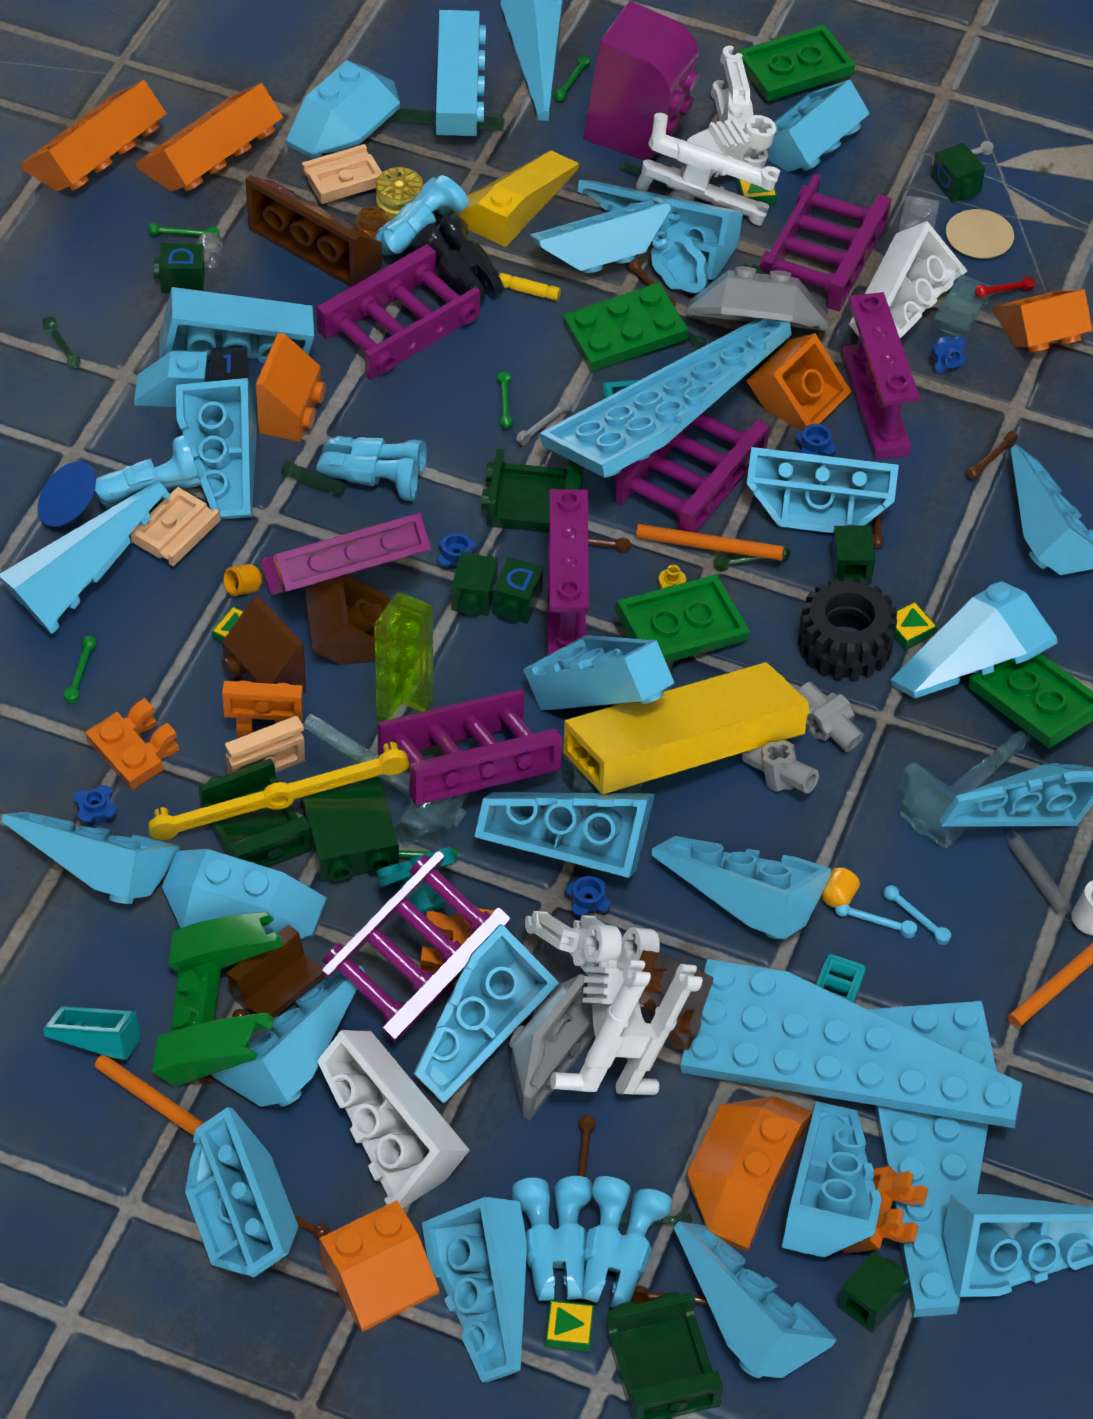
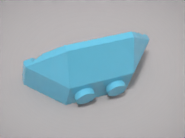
(343, 110)
(605, 237)
(820, 490)
(216, 885)
(238, 1197)

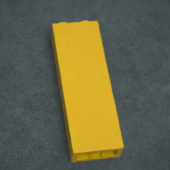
(685, 727)

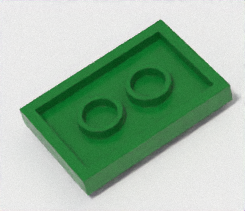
(796, 62)
(625, 326)
(684, 618)
(1037, 697)

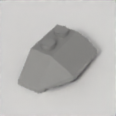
(751, 295)
(550, 1042)

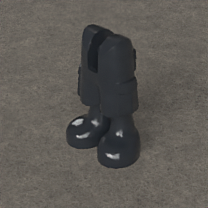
(461, 268)

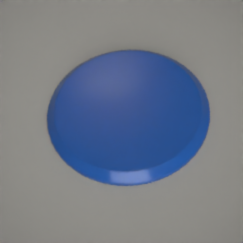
(66, 494)

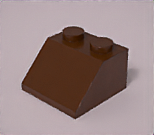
(344, 619)
(263, 649)

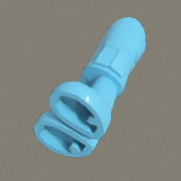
(437, 195)
(368, 459)
(123, 483)
(552, 1247)
(618, 1253)

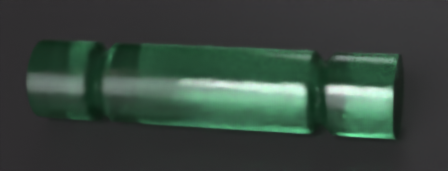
(313, 478)

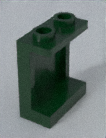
(522, 493)
(351, 830)
(260, 835)
(662, 1358)

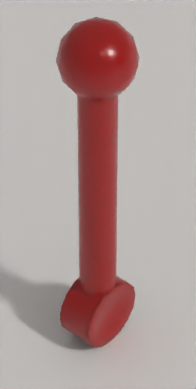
(1026, 284)

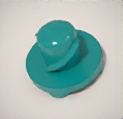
(425, 897)

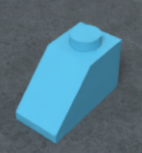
(158, 382)

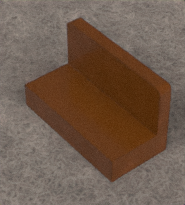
(275, 977)

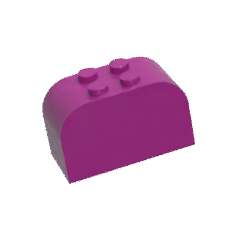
(640, 70)

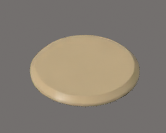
(979, 233)

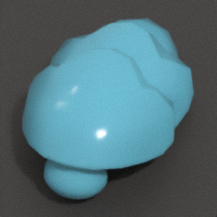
(679, 262)

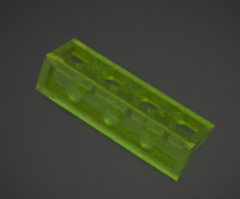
(404, 656)

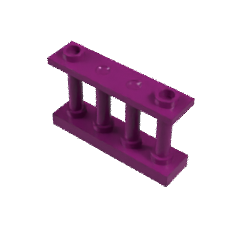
(848, 263)
(385, 287)
(879, 376)
(710, 490)
(345, 554)
(567, 568)
(474, 768)
(425, 984)

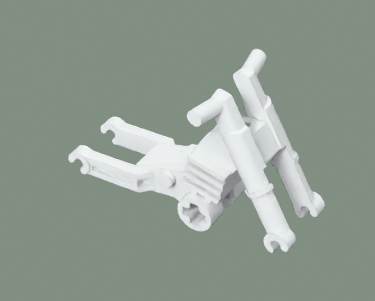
(729, 147)
(614, 990)

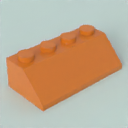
(95, 138)
(212, 139)

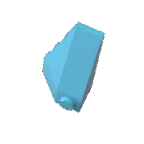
(222, 438)
(1049, 520)
(984, 632)
(1037, 797)
(106, 863)
(755, 890)
(487, 1004)
(834, 1187)
(1013, 1240)
(482, 1266)
(754, 1321)

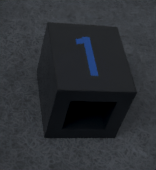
(229, 363)

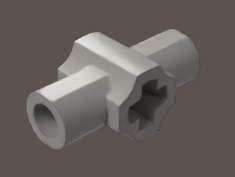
(830, 717)
(781, 767)

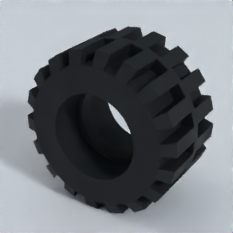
(843, 651)

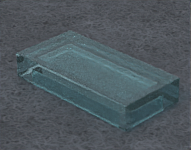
(960, 307)

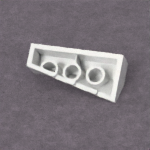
(914, 274)
(391, 1117)

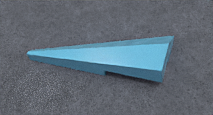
(535, 39)
(710, 227)
(59, 572)

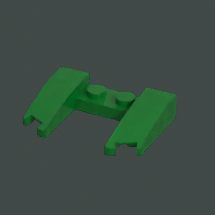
(197, 1041)

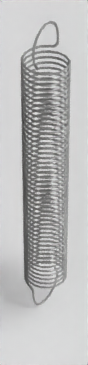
(1044, 877)

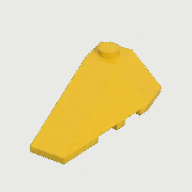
(513, 200)

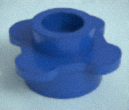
(948, 353)
(816, 440)
(451, 548)
(97, 813)
(590, 887)

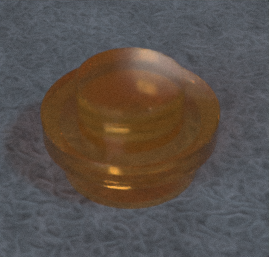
(371, 219)

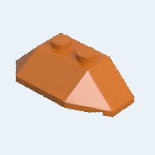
(745, 1164)

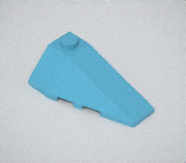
(292, 1046)

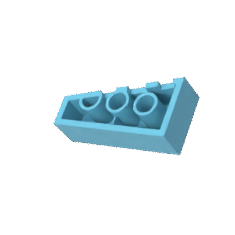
(458, 73)
(216, 320)
(599, 673)
(573, 827)

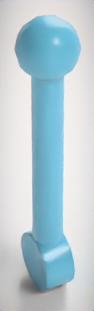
(907, 928)
(941, 935)

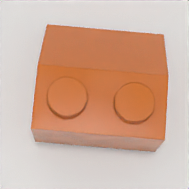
(1045, 318)
(800, 383)
(288, 391)
(378, 1266)

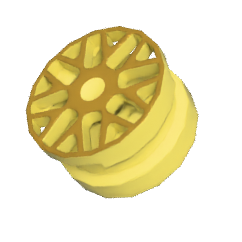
(396, 192)

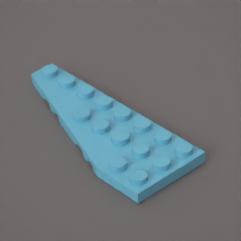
(662, 404)
(804, 1039)
(937, 1150)

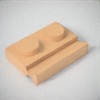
(341, 173)
(175, 526)
(279, 742)

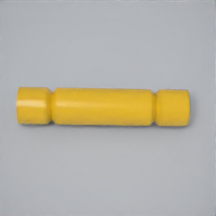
(530, 287)

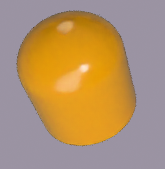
(248, 577)
(840, 887)

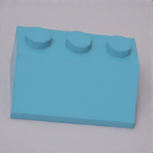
(816, 126)

